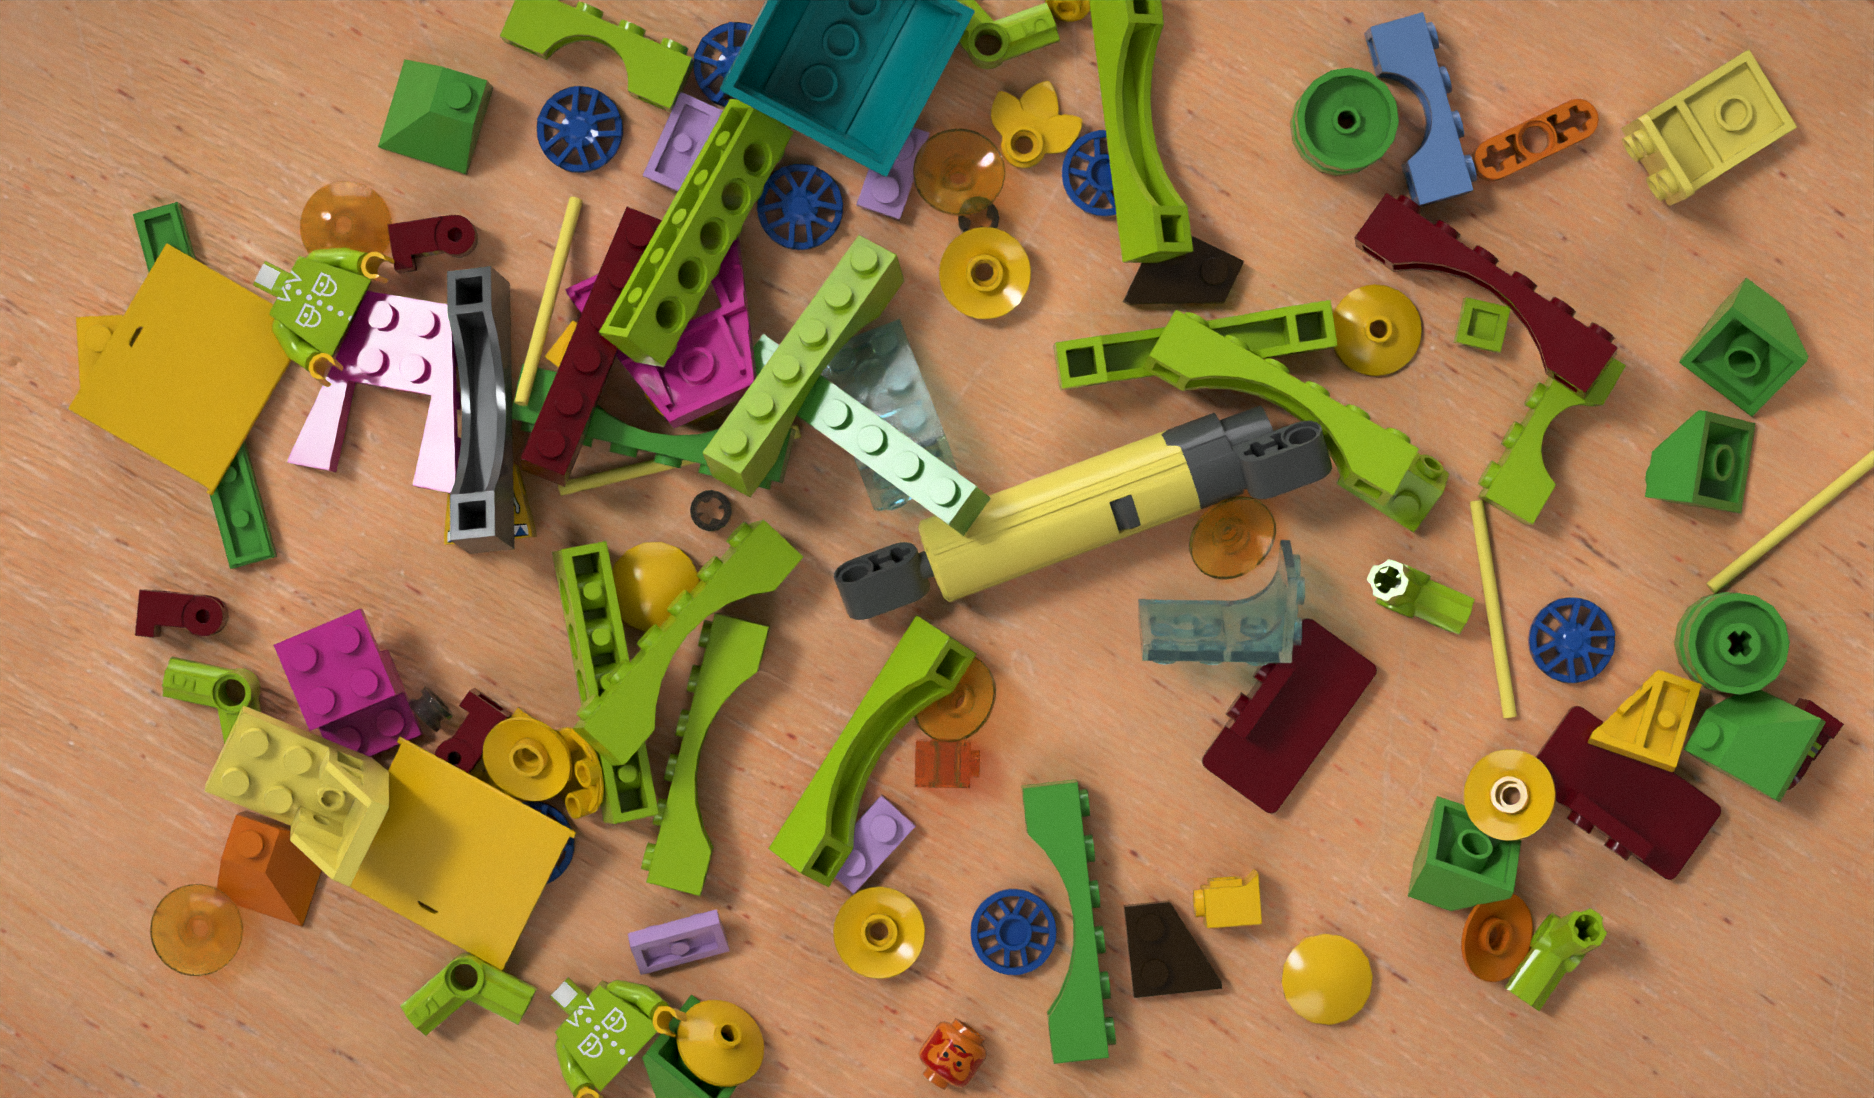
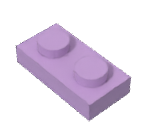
(681, 141)
(890, 193)
(874, 840)
(678, 942)

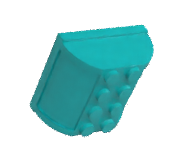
(847, 69)

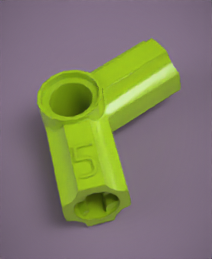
(1016, 33)
(1414, 594)
(207, 686)
(1554, 950)
(444, 994)

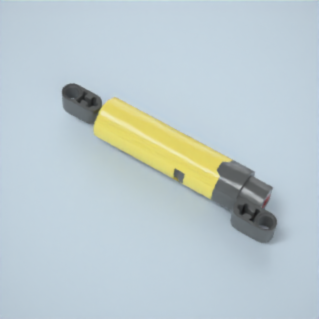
(1090, 508)

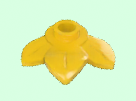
(1036, 119)

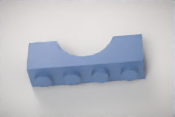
(1406, 54)

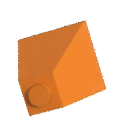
(267, 870)

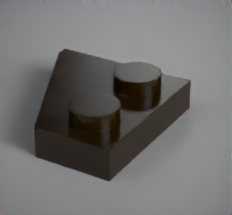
(1191, 278)
(1164, 953)

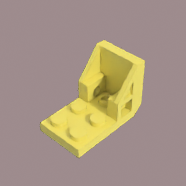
(312, 784)

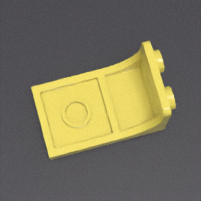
(1707, 129)

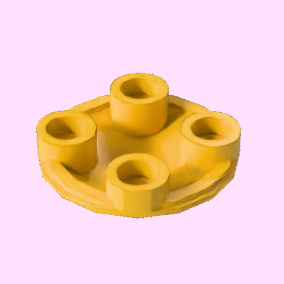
(649, 580)
(586, 785)
(1326, 979)

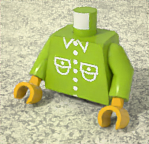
(318, 302)
(606, 1030)

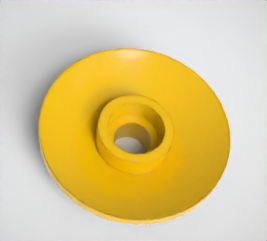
(984, 297)
(1357, 345)
(517, 769)
(1487, 788)
(882, 956)
(711, 1055)

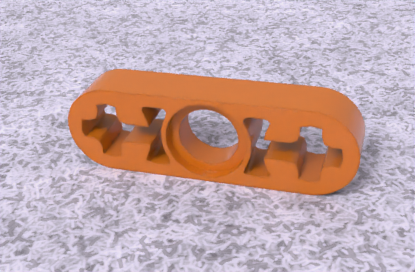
(1570, 136)

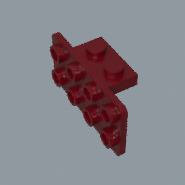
(1288, 717)
(1628, 801)

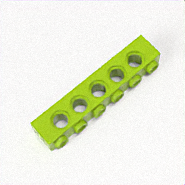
(696, 234)
(596, 649)

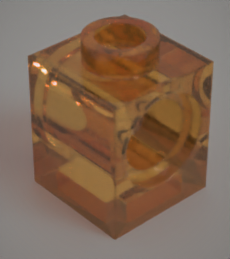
(945, 763)

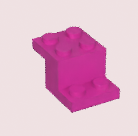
(348, 685)

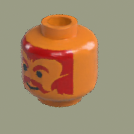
(952, 1054)

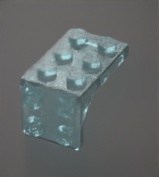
(886, 379)
(1220, 631)

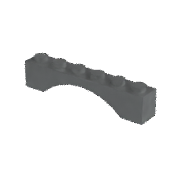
(484, 477)

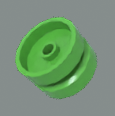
(1353, 96)
(1758, 649)

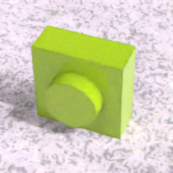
(1482, 325)

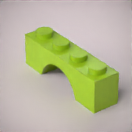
(653, 69)
(1519, 479)

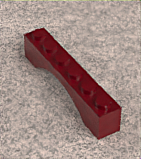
(1408, 242)
(587, 360)

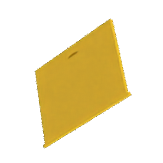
(191, 372)
(461, 853)

